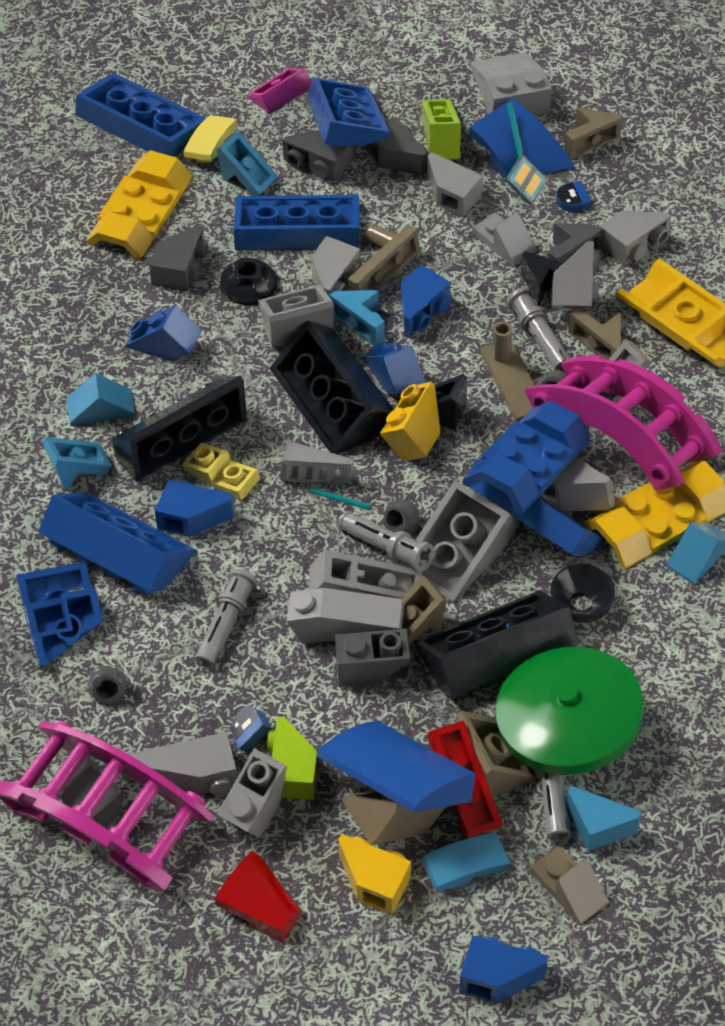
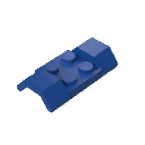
(532, 454)

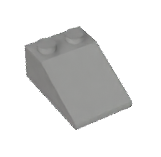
(513, 77)
(466, 539)

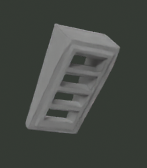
(314, 465)

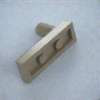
(394, 254)
(508, 370)

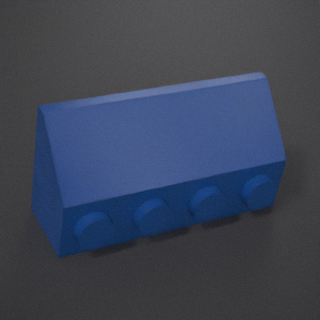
(114, 541)

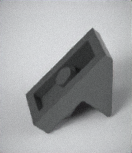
(571, 237)

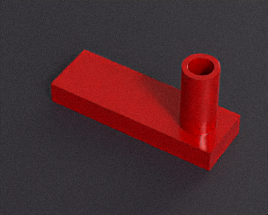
(481, 813)

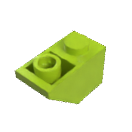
(300, 758)

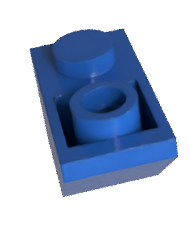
(422, 298)
(164, 334)
(394, 366)
(192, 509)
(500, 970)

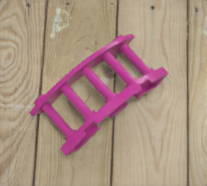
(638, 386)
(79, 820)

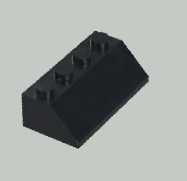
(331, 388)
(181, 427)
(466, 661)

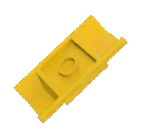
(142, 203)
(680, 311)
(654, 519)

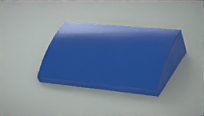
(346, 113)
(137, 115)
(295, 221)
(546, 520)
(399, 767)

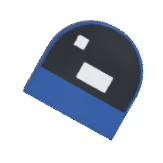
(573, 197)
(249, 728)

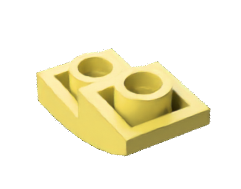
(209, 138)
(217, 469)

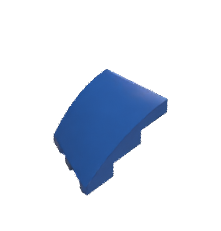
(537, 142)
(55, 614)

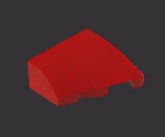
(259, 898)

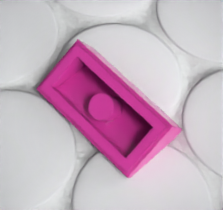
(281, 89)

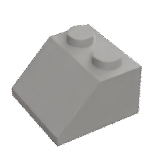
(288, 313)

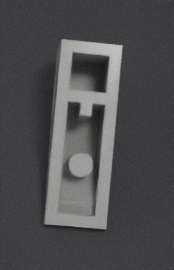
(361, 575)
(324, 612)
(194, 764)

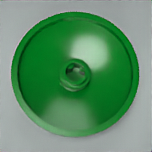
(570, 710)

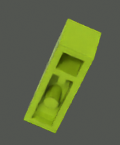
(441, 128)

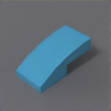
(461, 861)

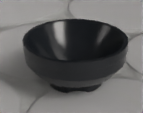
(248, 289)
(588, 582)

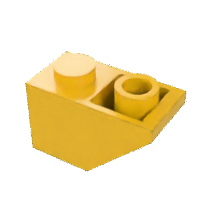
(413, 423)
(374, 874)

